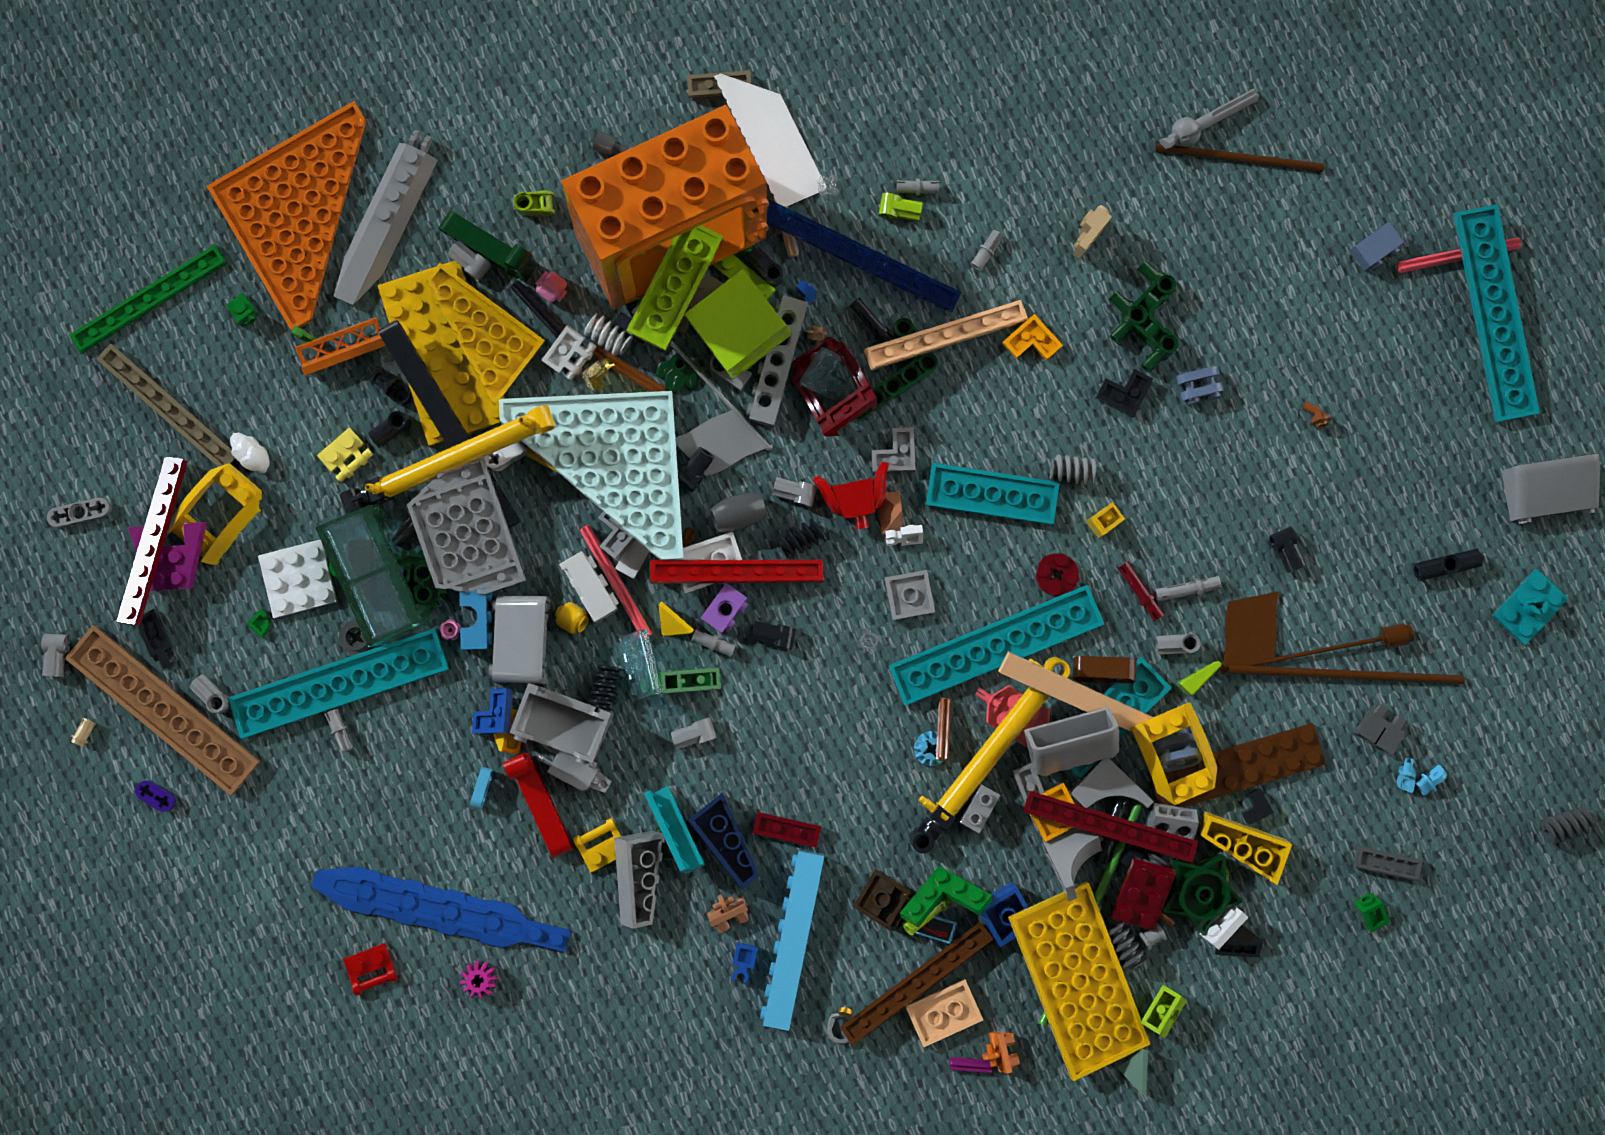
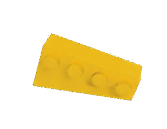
(1251, 846)

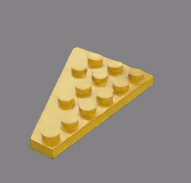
(489, 336)

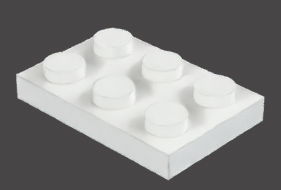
(717, 548)

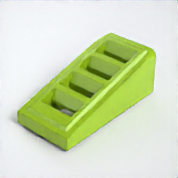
(1193, 682)

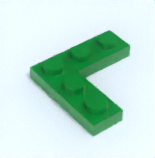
(943, 884)

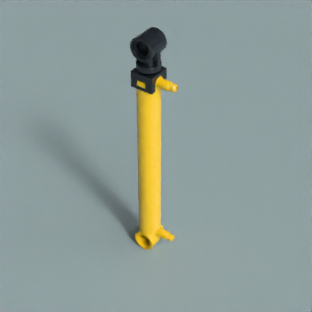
(383, 489)
(947, 807)

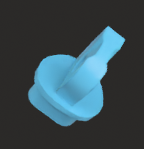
(1407, 776)
(1431, 779)

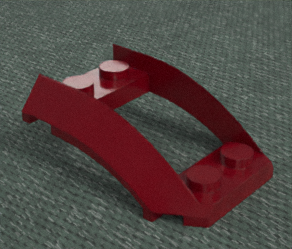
(847, 409)

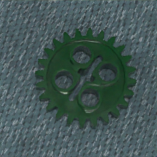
(420, 561)

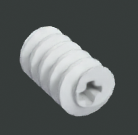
(607, 336)

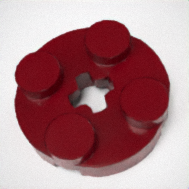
(1054, 586)

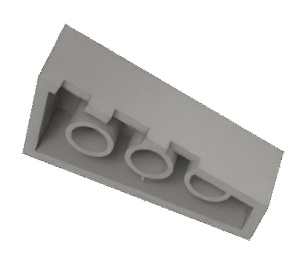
(637, 876)

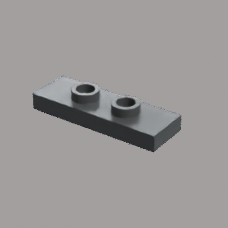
(1388, 863)

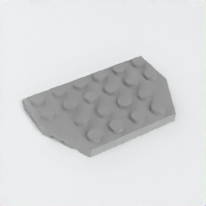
(465, 531)

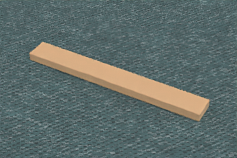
(945, 335)
(1069, 690)

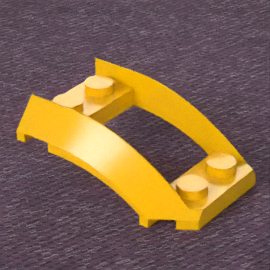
(236, 485)
(1165, 725)

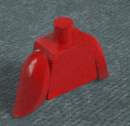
(856, 497)

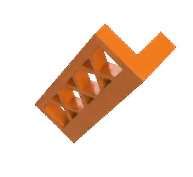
(342, 354)

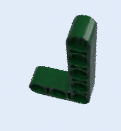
(514, 260)
(898, 378)

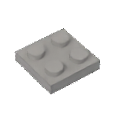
(909, 595)

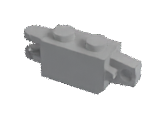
(575, 773)

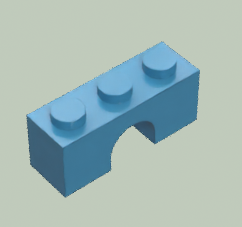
(479, 635)

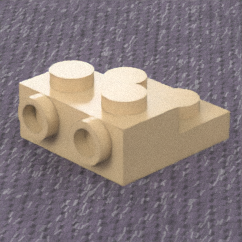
(1092, 226)

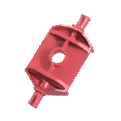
(1002, 702)

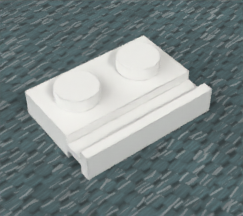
(1225, 926)

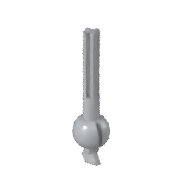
(1187, 130)

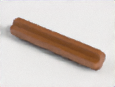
(943, 729)

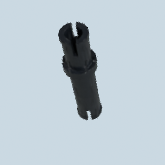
(869, 319)
(1107, 844)

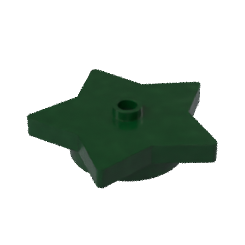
(1211, 902)

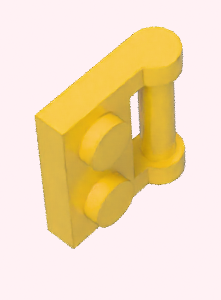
(603, 852)

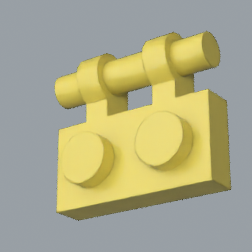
(340, 450)

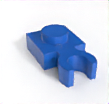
(744, 958)

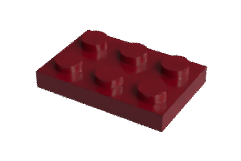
(1143, 894)

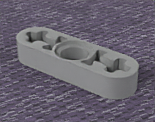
(71, 509)

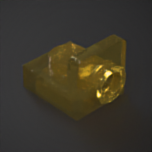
(594, 374)

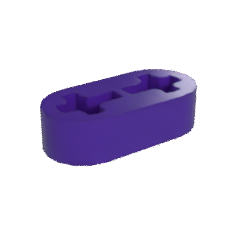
(152, 800)

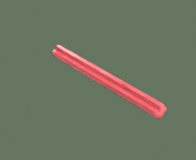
(1444, 258)
(614, 579)

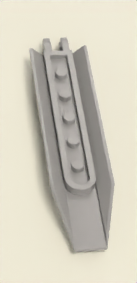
(385, 219)

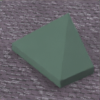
(1135, 1069)

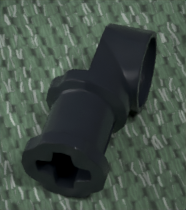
(391, 386)

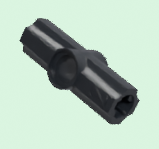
(1459, 562)

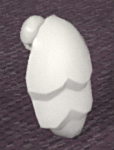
(249, 452)

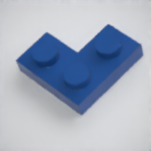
(499, 715)

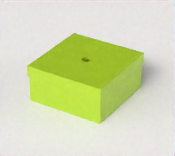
(738, 324)

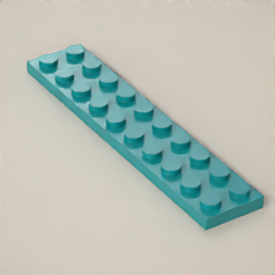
(1496, 313)
(988, 646)
(338, 683)

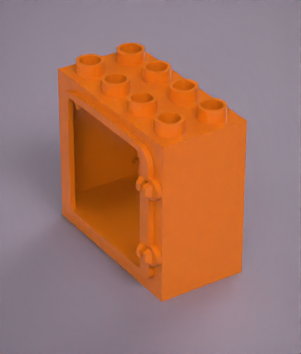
(649, 194)

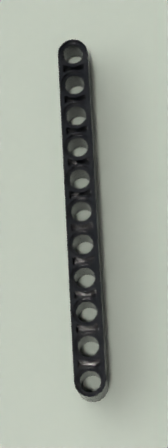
(433, 399)

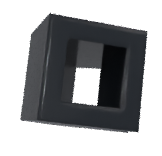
(1133, 852)

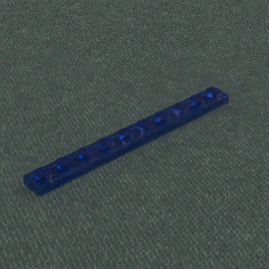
(862, 256)

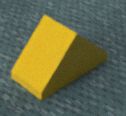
(1105, 520)

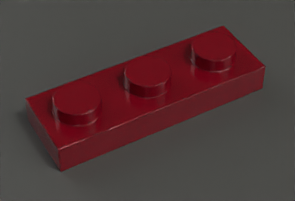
(787, 829)

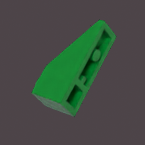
(690, 680)

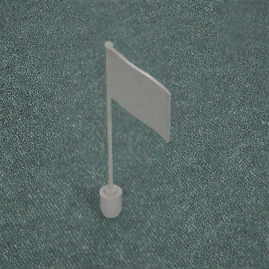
(725, 436)

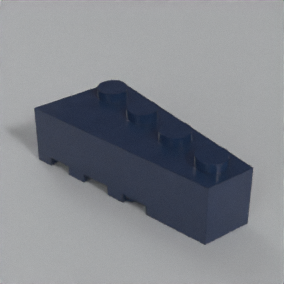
(722, 837)

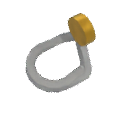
(842, 1012)

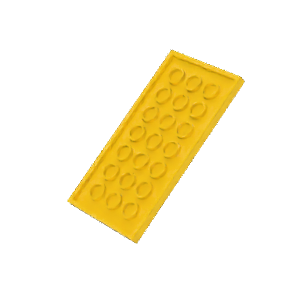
(421, 317)
(1079, 981)

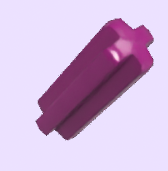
(970, 1065)

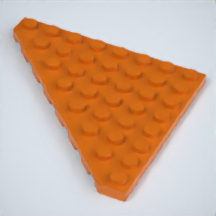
(290, 208)

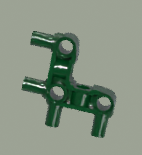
(1147, 328)

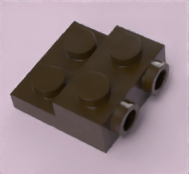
(883, 900)

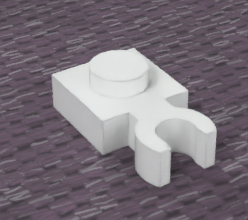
(906, 536)

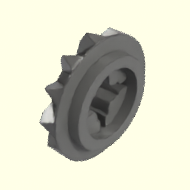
(346, 639)

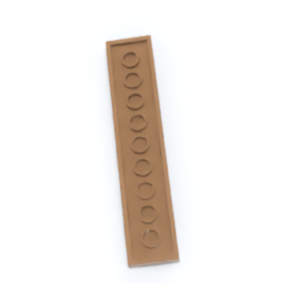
(162, 710)

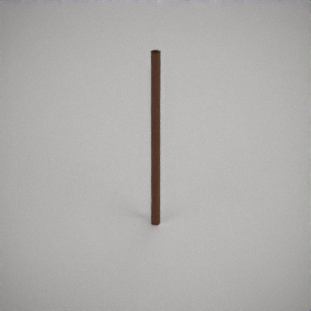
(1240, 157)

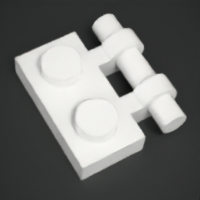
(563, 349)

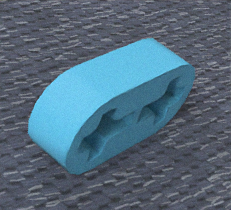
(481, 788)

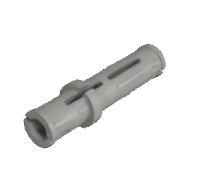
(1194, 587)

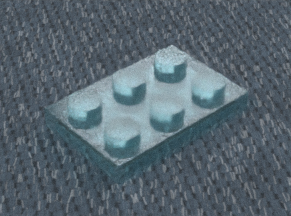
(640, 665)

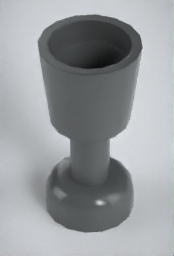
(607, 144)

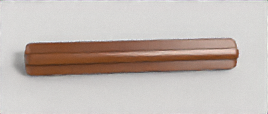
(629, 371)

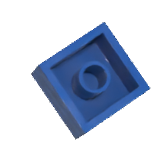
(1004, 904)

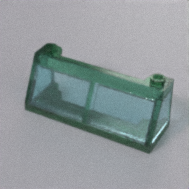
(371, 576)

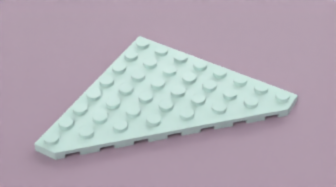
(618, 456)

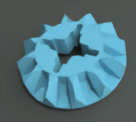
(921, 745)

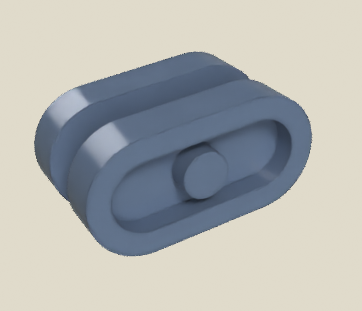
(1193, 395)
(1177, 752)

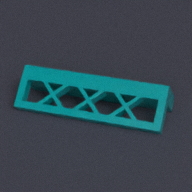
(675, 830)

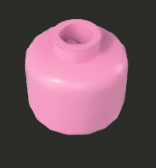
(551, 286)

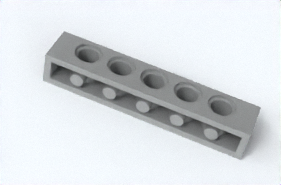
(767, 415)

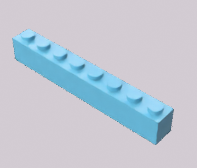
(793, 940)

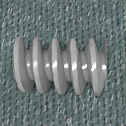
(1073, 469)

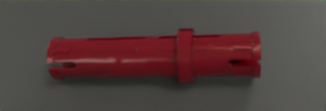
(1141, 591)

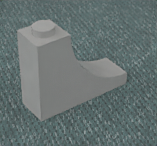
(1103, 781)
(1068, 853)

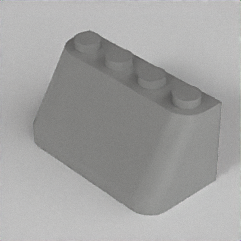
(1073, 741)

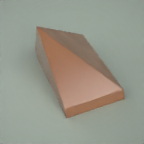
(891, 513)

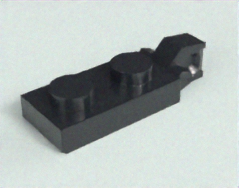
(156, 639)

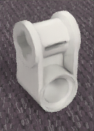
(506, 456)

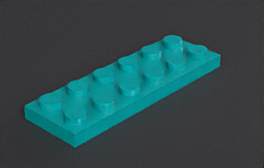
(992, 493)
(1139, 695)

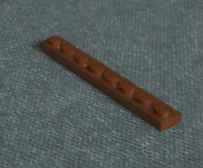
(916, 984)

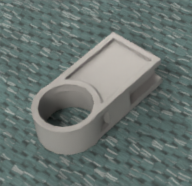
(738, 382)

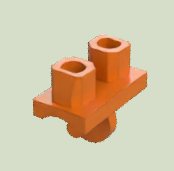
(998, 1053)

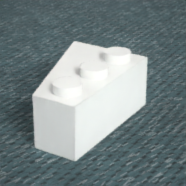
(590, 586)

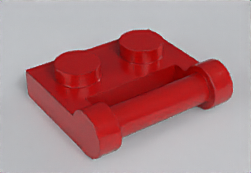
(367, 962)

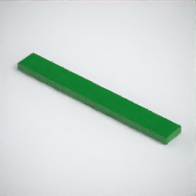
(148, 299)

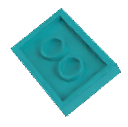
(1530, 607)

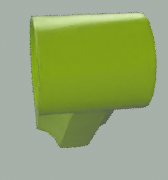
(895, 207)

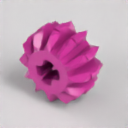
(472, 973)

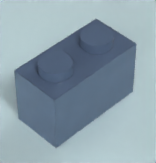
(1376, 246)

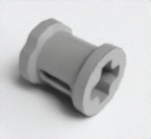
(1152, 937)

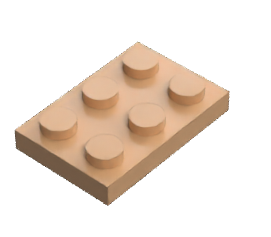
(944, 1012)

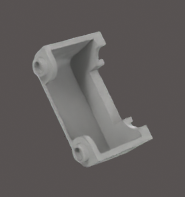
(1552, 487)
(519, 639)
(561, 723)

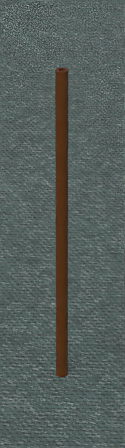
(1345, 674)

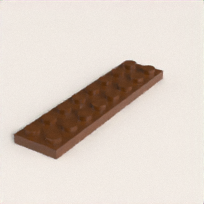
(1255, 763)

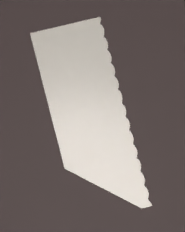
(772, 140)

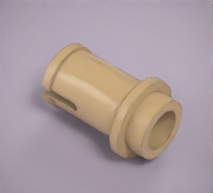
(83, 732)

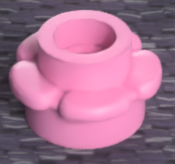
(444, 627)

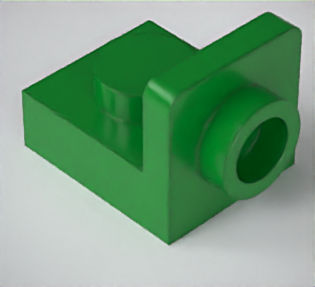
(242, 310)
(1372, 912)

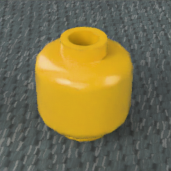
(571, 618)

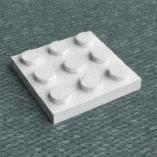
(297, 579)

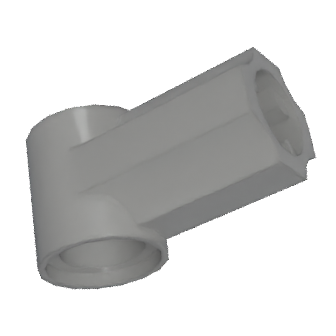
(473, 264)
(799, 492)
(1175, 644)
(54, 649)
(209, 694)
(696, 733)

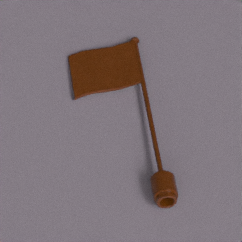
(1253, 633)

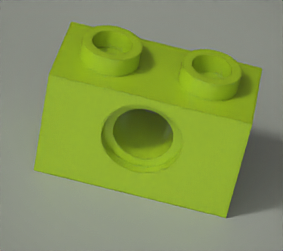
(1163, 1011)

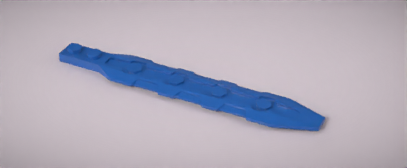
(435, 908)

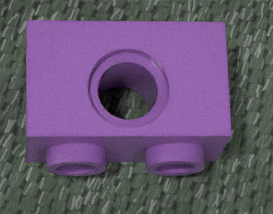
(729, 596)

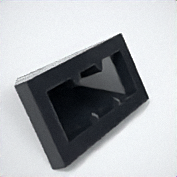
(1241, 943)

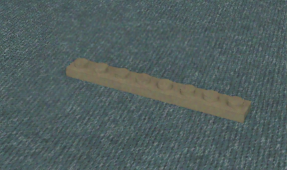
(166, 406)

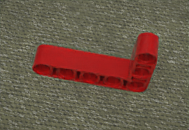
(538, 800)

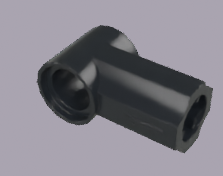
(764, 265)
(388, 430)
(693, 472)
(1285, 545)
(777, 635)

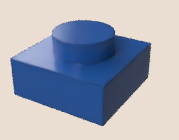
(807, 291)

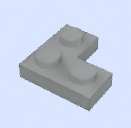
(901, 456)
(618, 540)

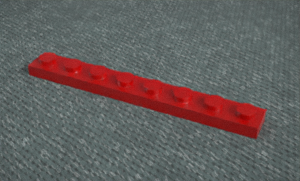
(735, 571)

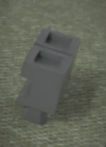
(1379, 732)

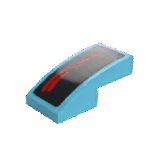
(939, 929)

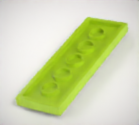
(674, 286)

